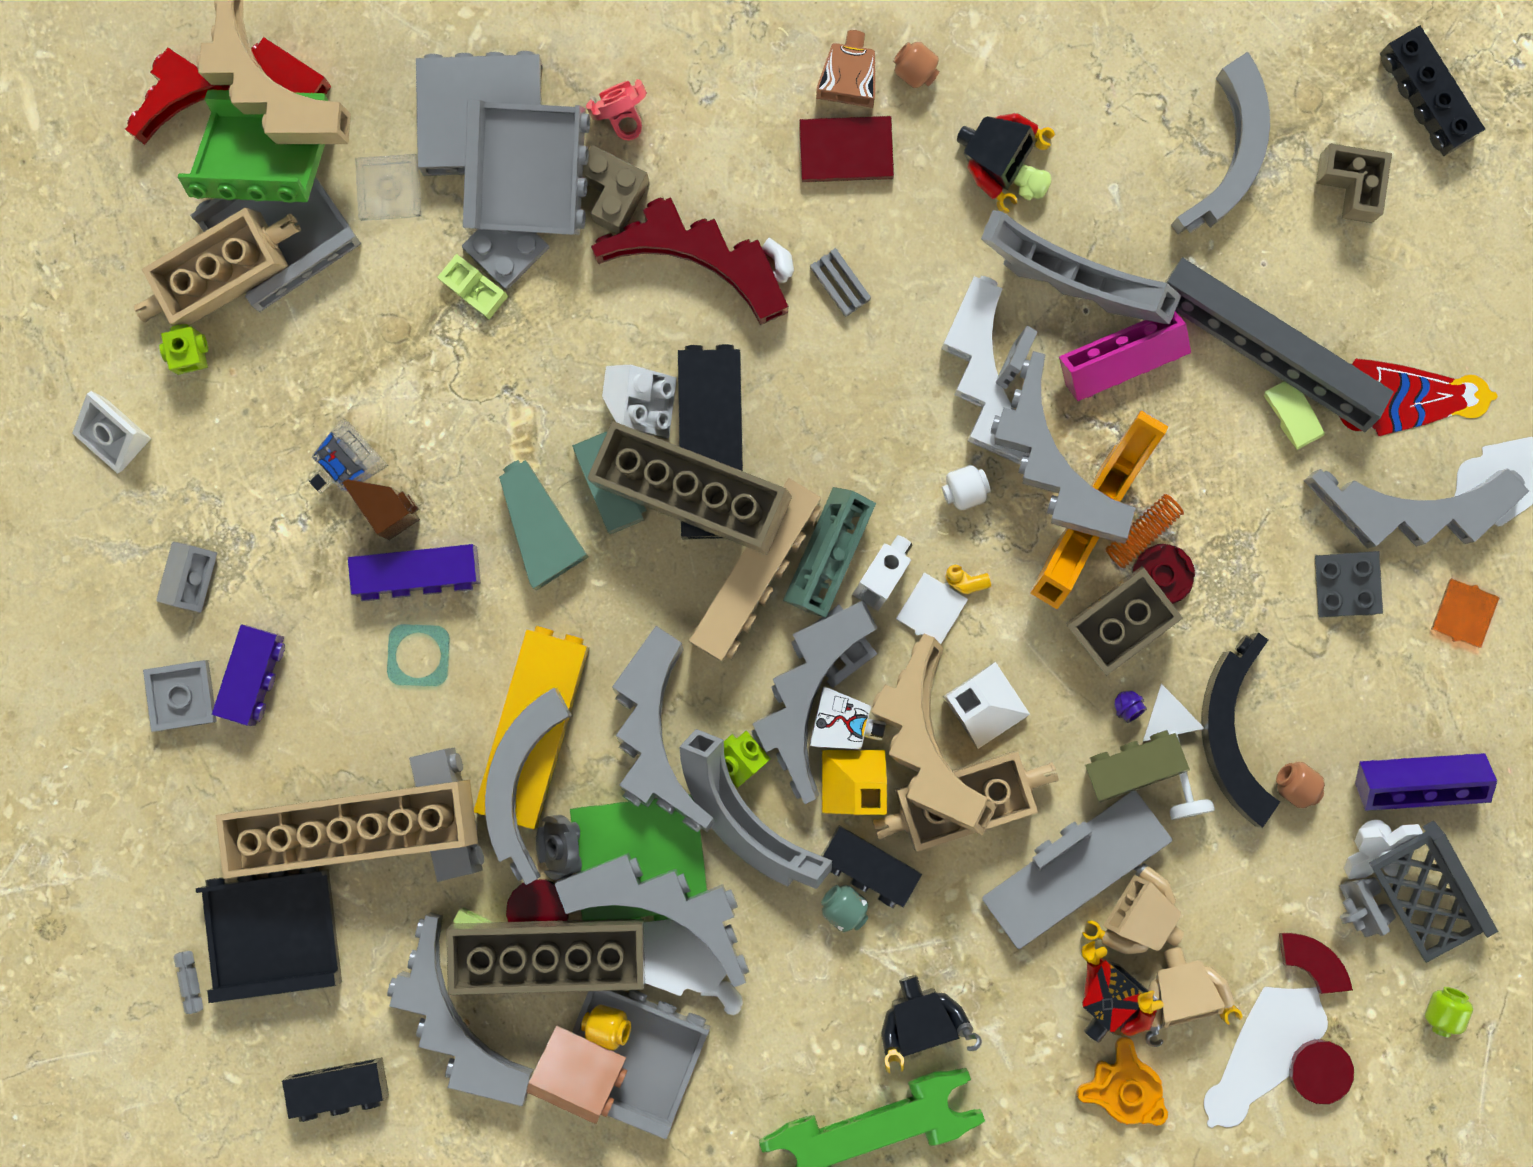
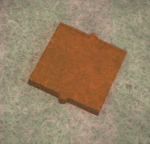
(1465, 613)

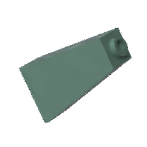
(540, 529)

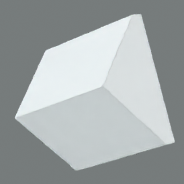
(109, 432)

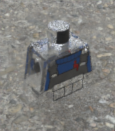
(343, 457)

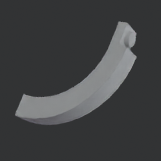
(1252, 127)
(504, 776)
(736, 824)

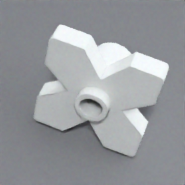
(1374, 841)

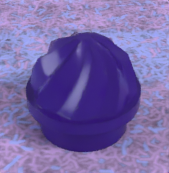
(1129, 706)

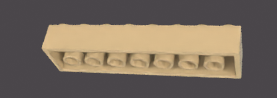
(347, 829)

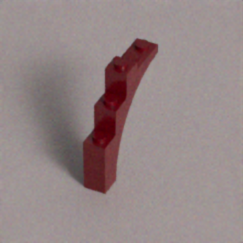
(703, 244)

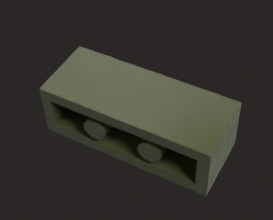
(1137, 766)

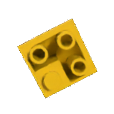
(854, 782)

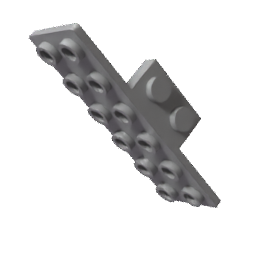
(1076, 868)

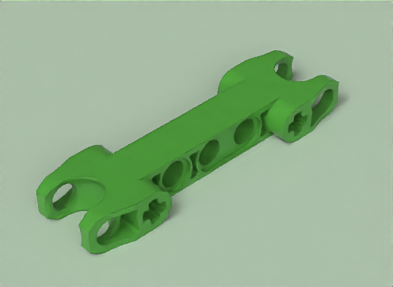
(922, 1113)

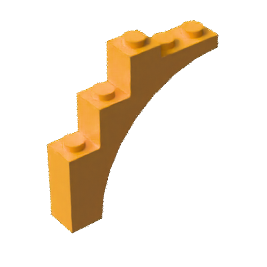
(1113, 480)

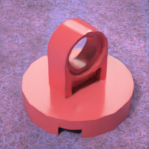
(617, 104)

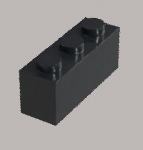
(871, 867)
(335, 1089)

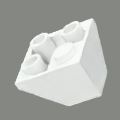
(640, 398)
(986, 705)

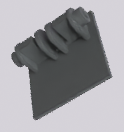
(1349, 584)

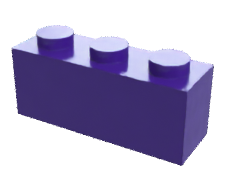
(249, 675)

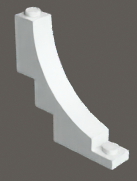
(972, 341)

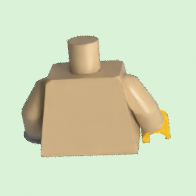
(1142, 916)
(1189, 994)

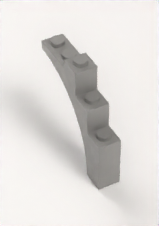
(1078, 277)
(1078, 503)
(797, 688)
(651, 776)
(703, 914)
(424, 992)

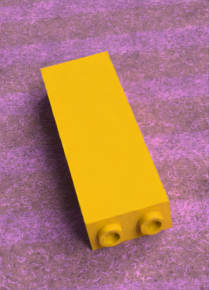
(541, 666)

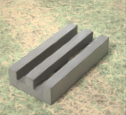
(825, 260)
(1016, 357)

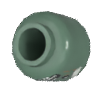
(845, 908)

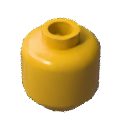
(606, 1027)

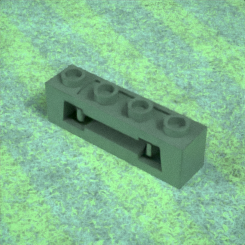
(829, 551)

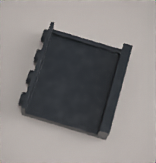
(270, 934)

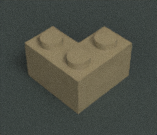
(1362, 174)
(620, 186)

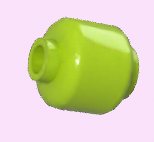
(1448, 1012)

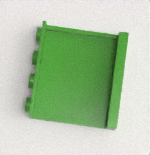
(246, 164)
(646, 833)

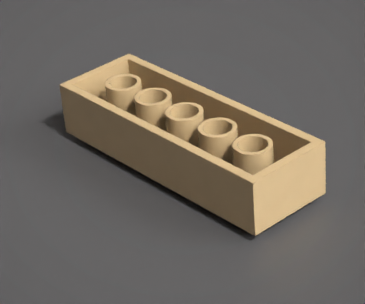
(752, 576)

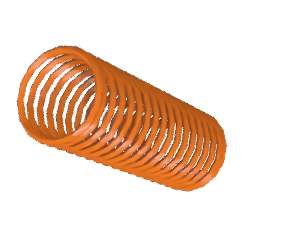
(1121, 556)

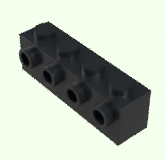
(1431, 91)

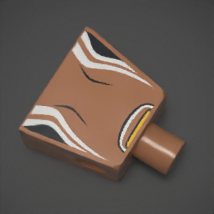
(849, 73)

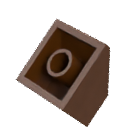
(383, 507)

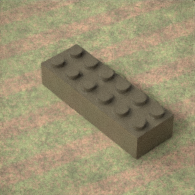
(690, 487)
(545, 956)

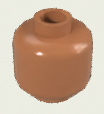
(916, 64)
(1300, 784)

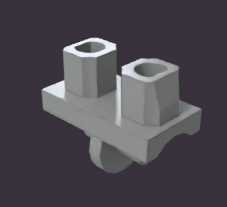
(1363, 909)

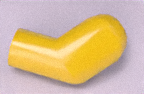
(964, 582)

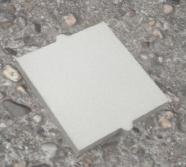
(932, 608)

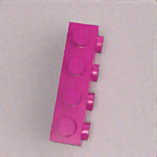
(1123, 356)

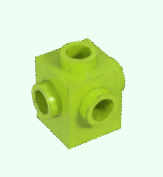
(184, 349)
(743, 757)

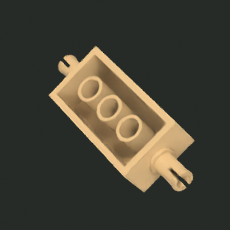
(216, 267)
(997, 778)

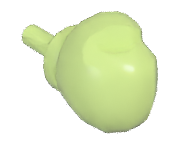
(1032, 182)

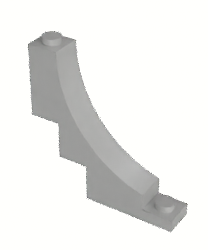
(1376, 515)

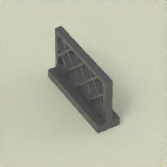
(1452, 874)

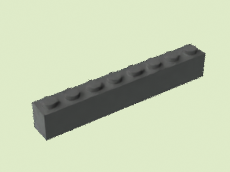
(1278, 347)

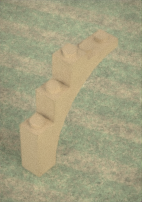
(287, 115)
(915, 745)

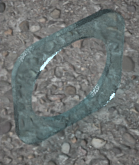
(397, 634)

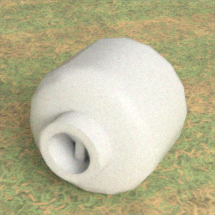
(966, 487)

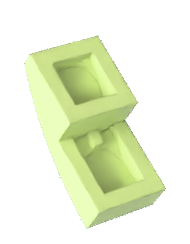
(472, 286)
(1295, 413)

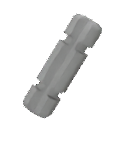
(188, 982)

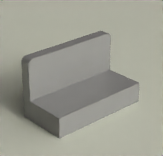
(186, 576)

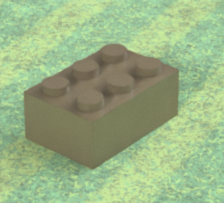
(1124, 620)

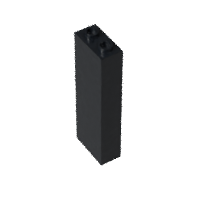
(710, 410)

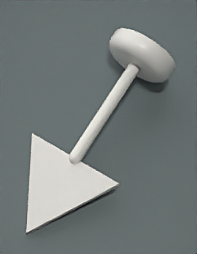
(1174, 717)

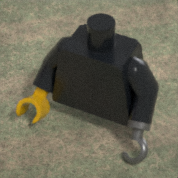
(922, 1022)

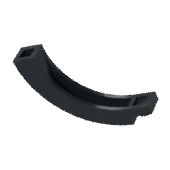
(1220, 737)

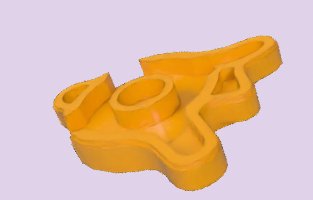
(1126, 1089)

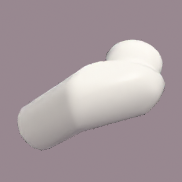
(782, 260)
(728, 996)

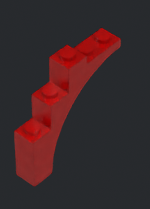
(183, 86)

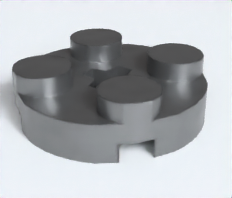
(559, 846)

